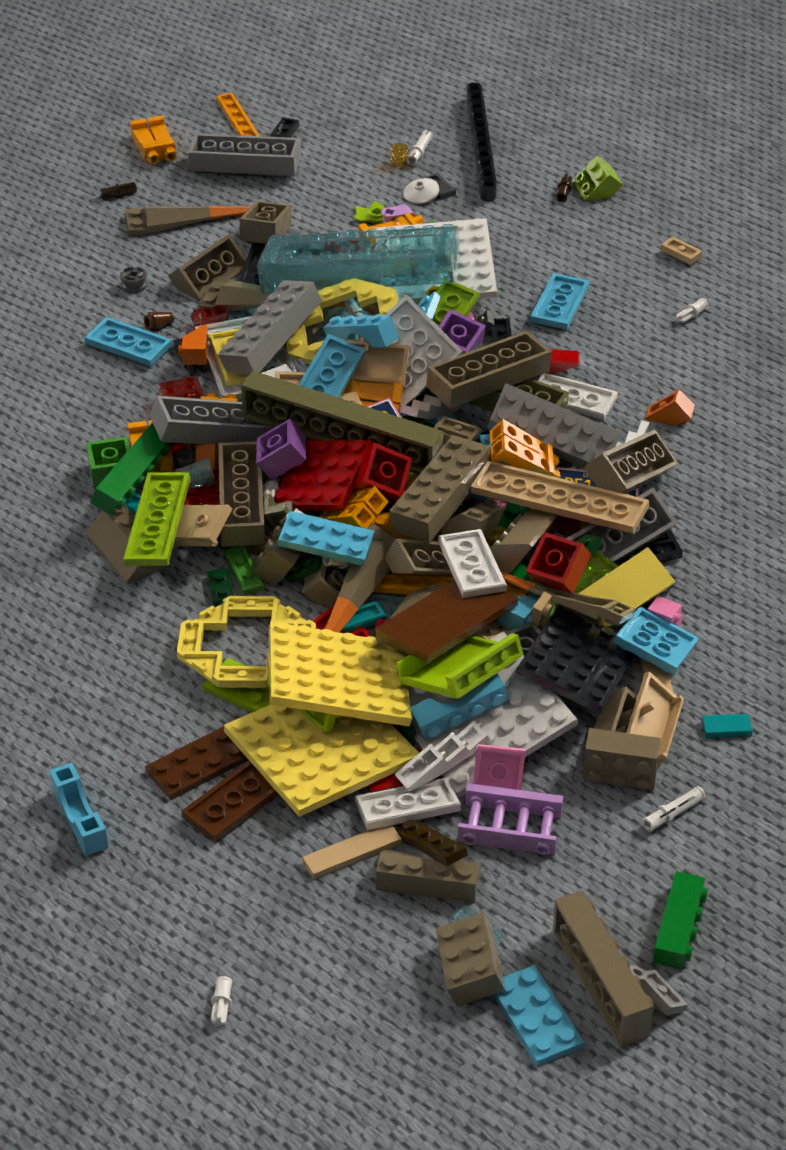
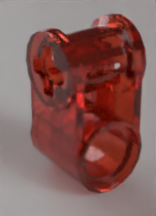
(210, 315)

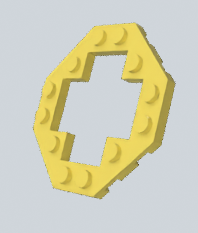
(366, 293)
(210, 662)

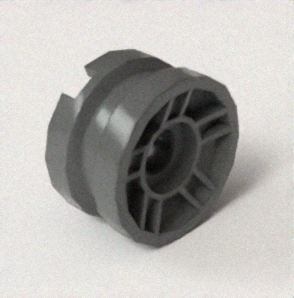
(133, 279)

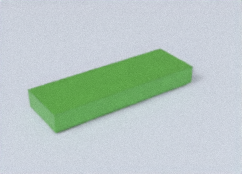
(242, 569)

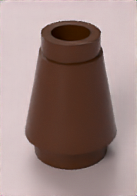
(157, 320)

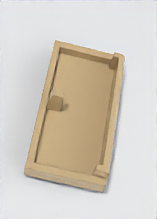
(382, 364)
(201, 524)
(655, 713)

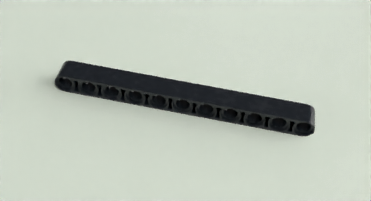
(481, 142)

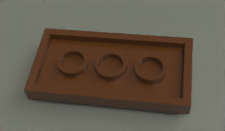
(195, 763)
(229, 802)

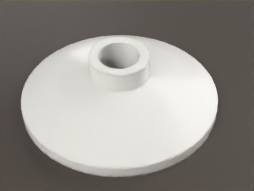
(421, 191)

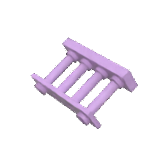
(514, 801)

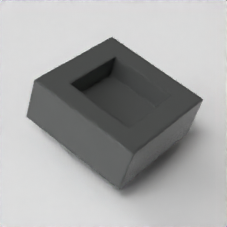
(486, 319)

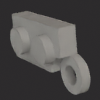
(660, 991)

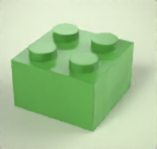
(104, 456)

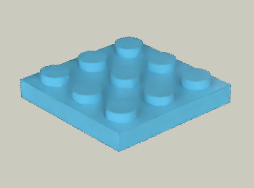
(656, 640)

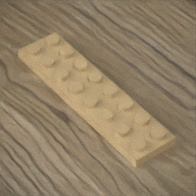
(560, 496)

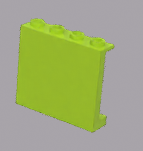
(461, 666)

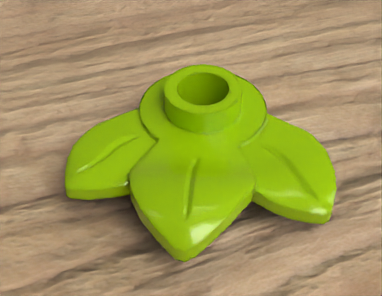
(370, 214)

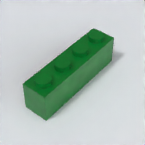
(679, 920)

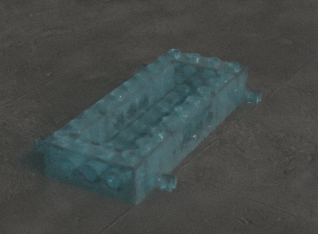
(407, 258)

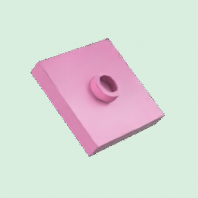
(499, 766)

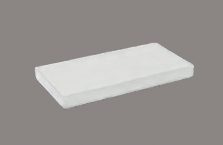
(583, 397)
(472, 563)
(400, 805)

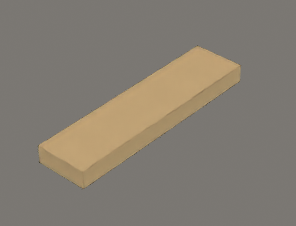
(351, 851)

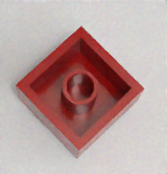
(384, 470)
(558, 562)

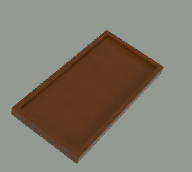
(443, 620)

